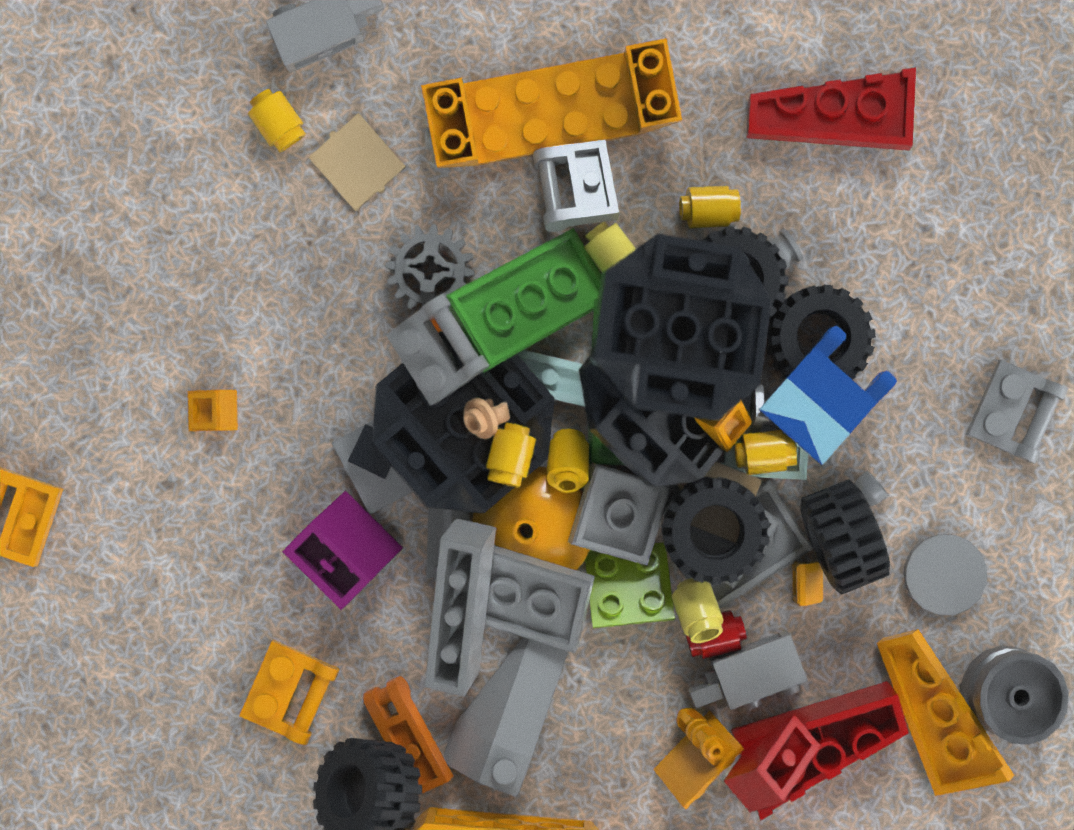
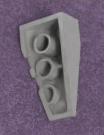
(503, 722)

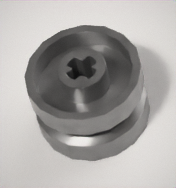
(1038, 701)

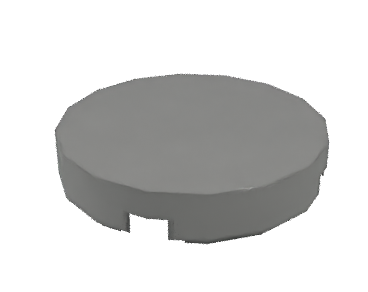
(945, 574)

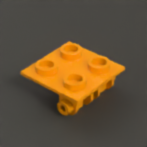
(698, 756)

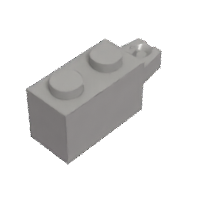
(319, 29)
(752, 674)

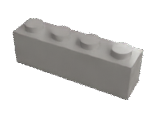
(460, 606)

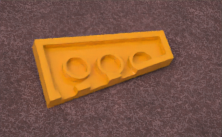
(943, 726)

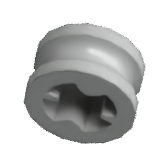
(788, 247)

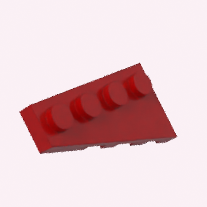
(845, 113)

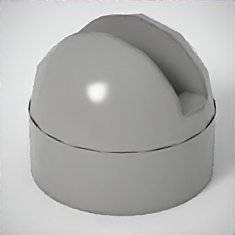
(871, 488)

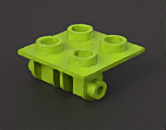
(628, 590)

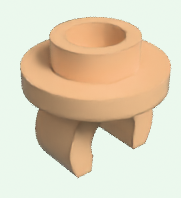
(483, 418)

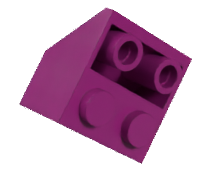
(342, 550)

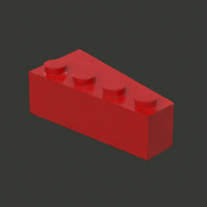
(844, 726)

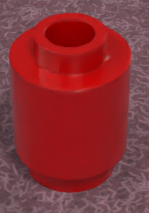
(726, 642)

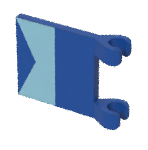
(820, 402)

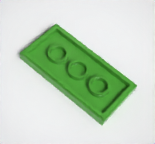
(527, 298)

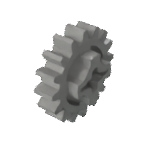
(428, 288)

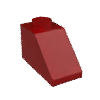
(772, 765)

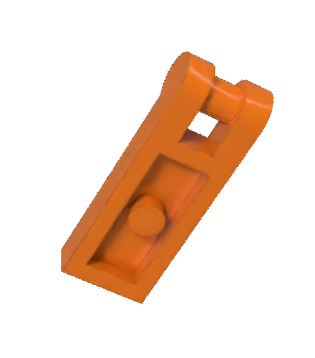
(407, 730)

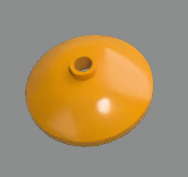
(546, 511)

